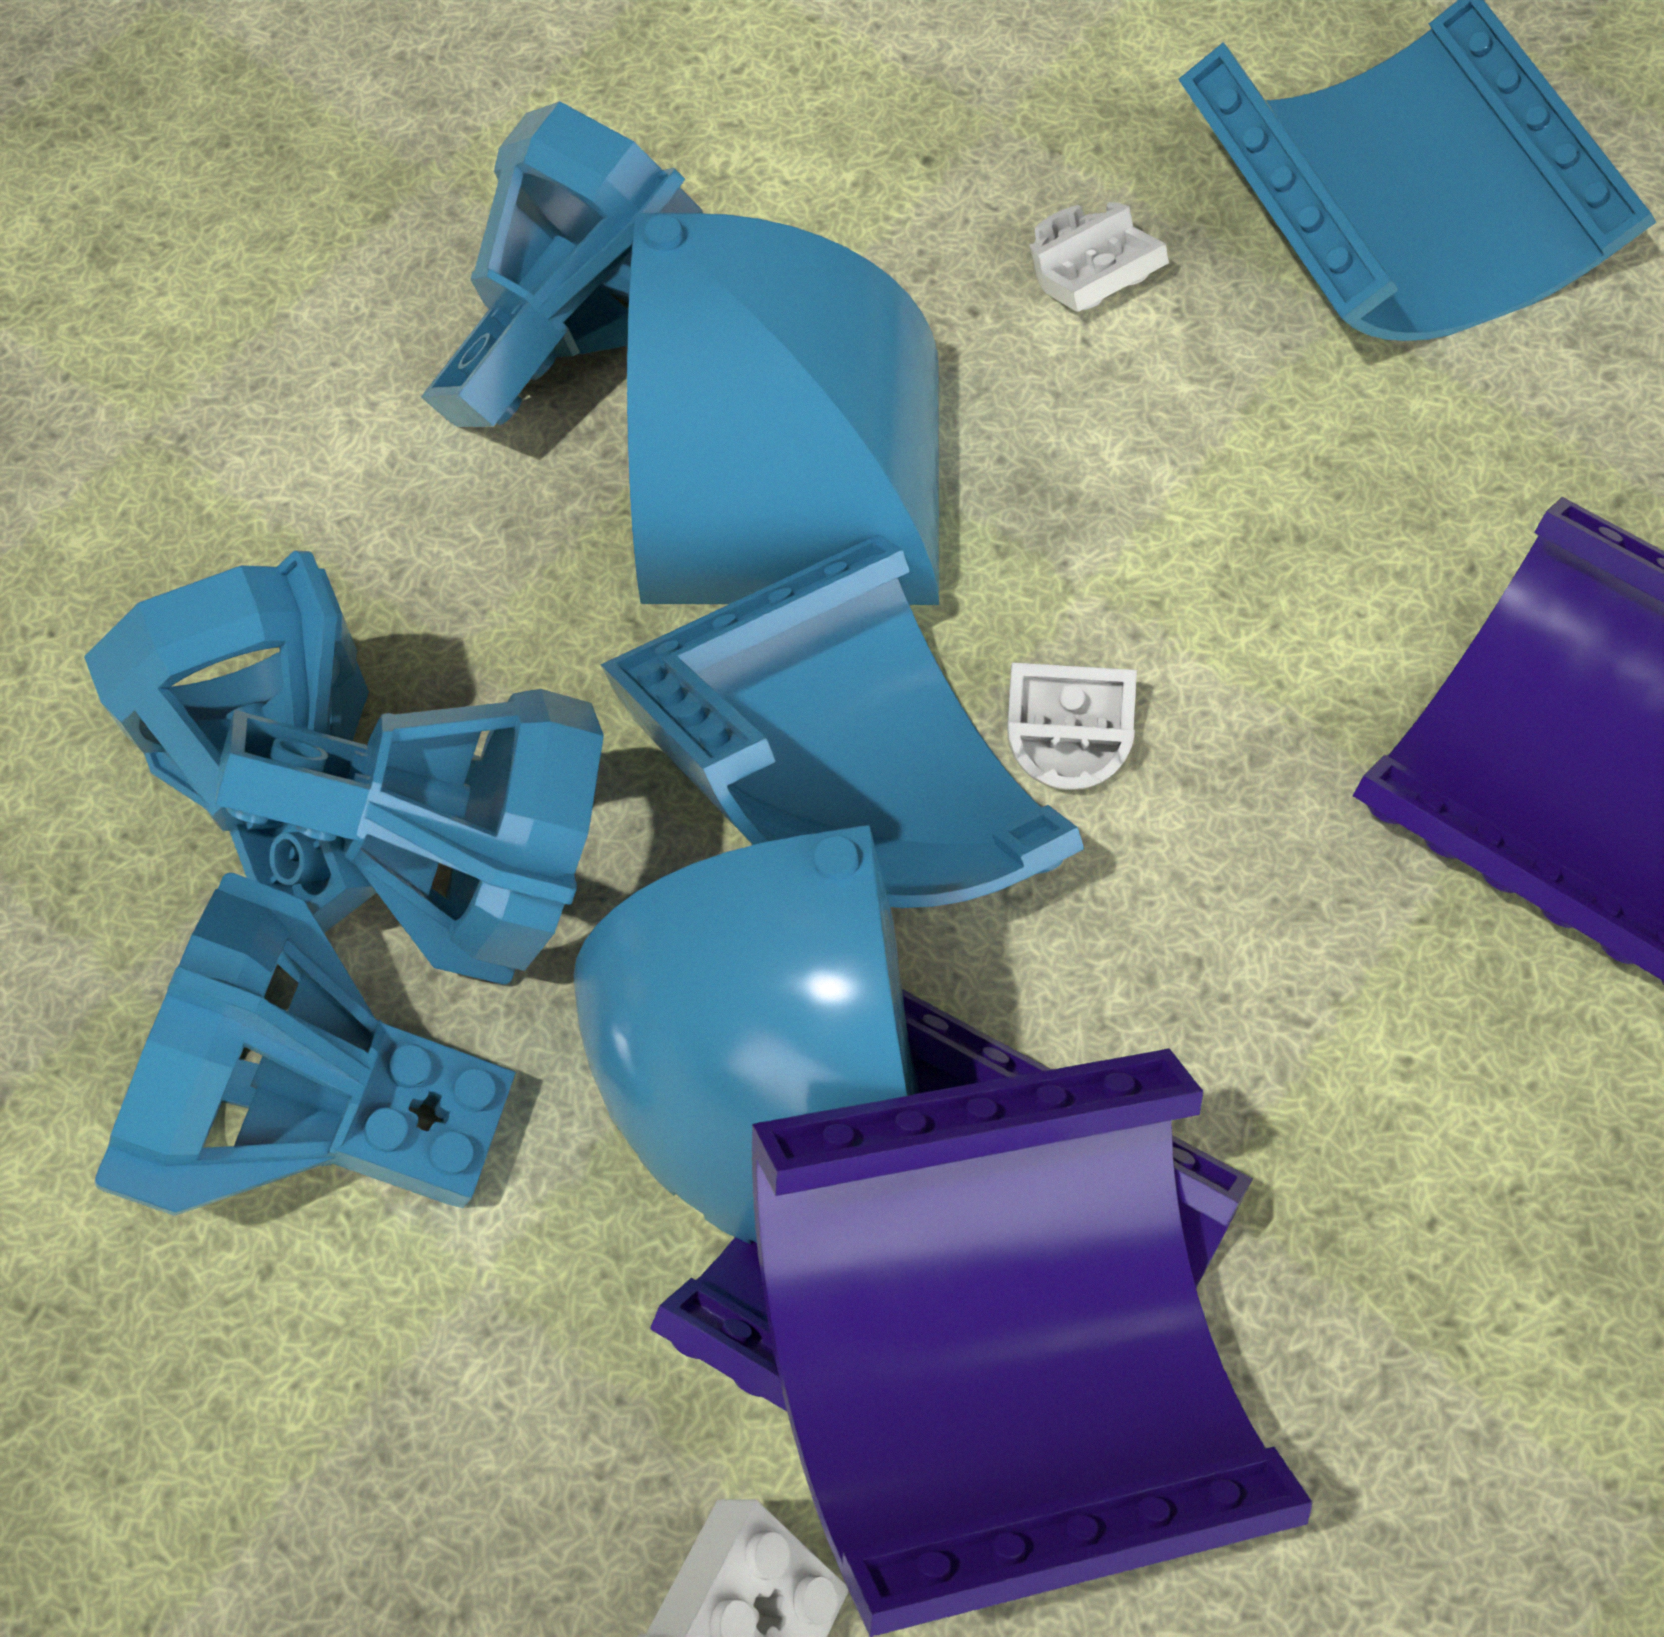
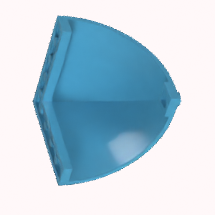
(773, 409)
(834, 716)

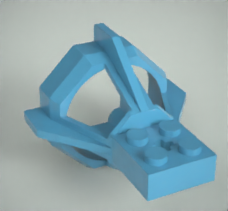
(552, 258)
(185, 727)
(423, 799)
(327, 1080)

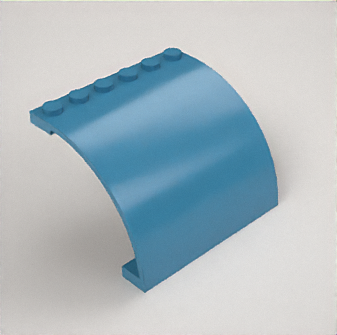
(1428, 181)

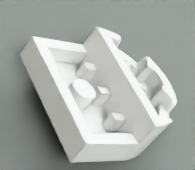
(1092, 255)
(1070, 722)

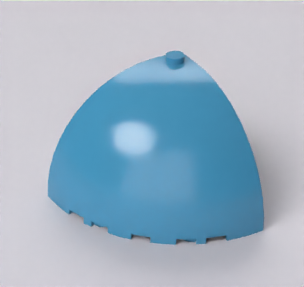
(742, 1002)

